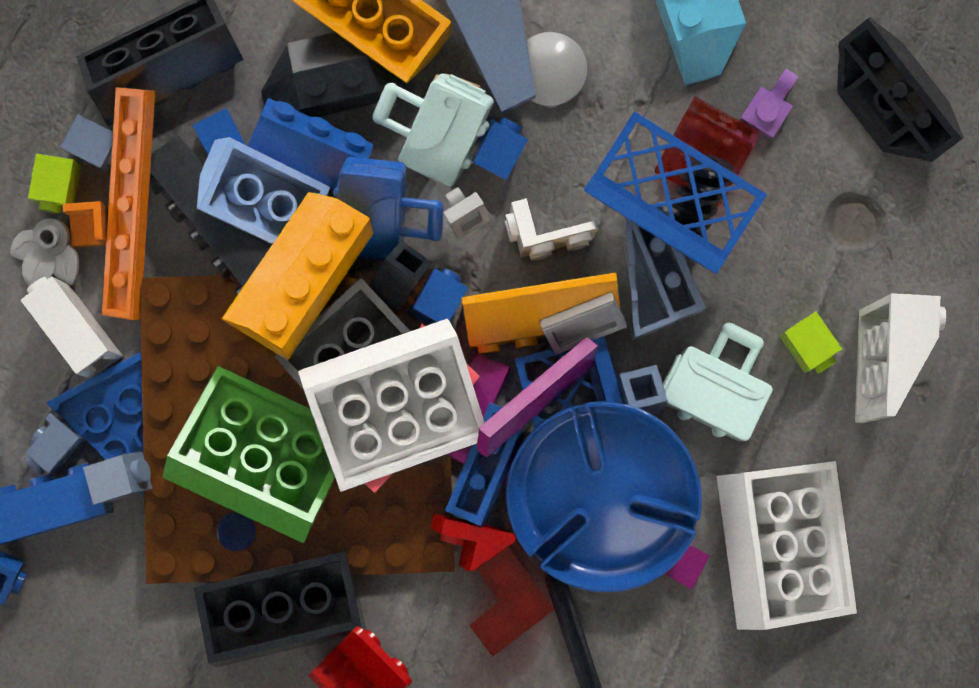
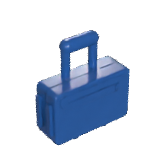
(379, 192)

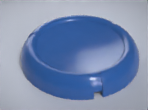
(604, 496)

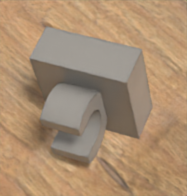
(465, 213)

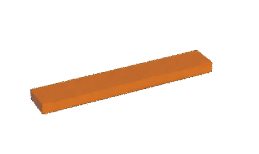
(128, 202)

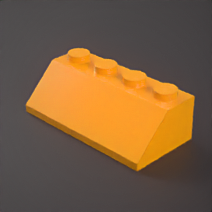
(392, 32)
(300, 273)
(516, 313)

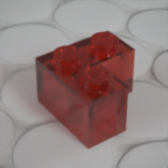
(519, 602)

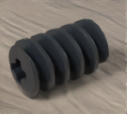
(705, 181)

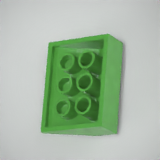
(253, 455)

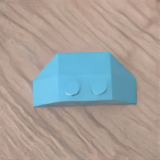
(701, 35)

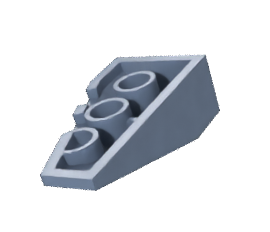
(498, 46)

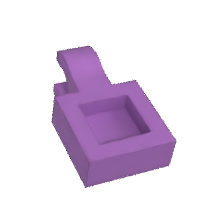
(768, 108)

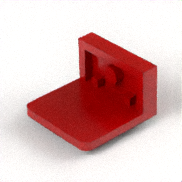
(360, 664)

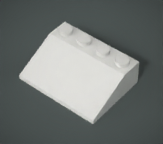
(892, 349)
(393, 404)
(786, 546)

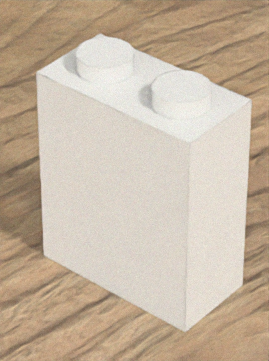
(70, 327)

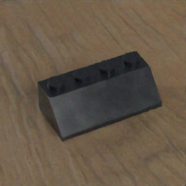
(161, 55)
(278, 609)

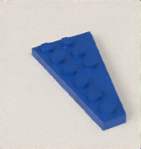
(107, 409)

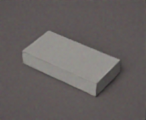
(584, 321)

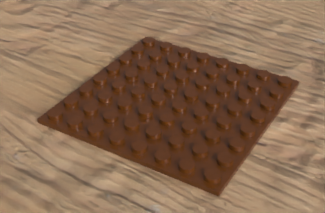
(179, 354)

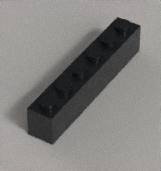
(176, 176)

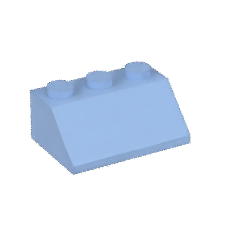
(251, 189)

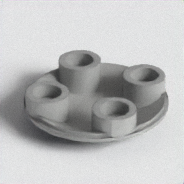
(556, 68)

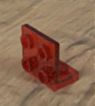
(710, 133)

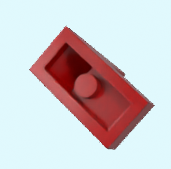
(479, 541)

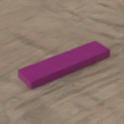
(536, 397)

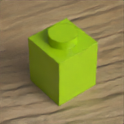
(54, 182)
(811, 344)

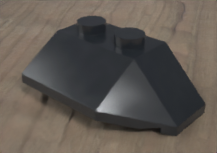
(327, 77)
(894, 95)

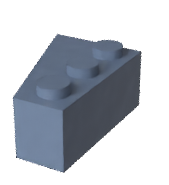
(657, 282)

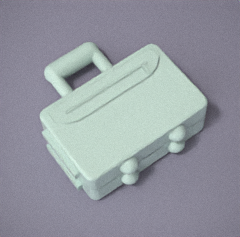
(443, 129)
(717, 392)

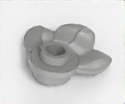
(43, 258)

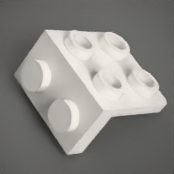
(521, 229)

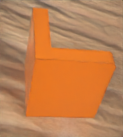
(87, 223)

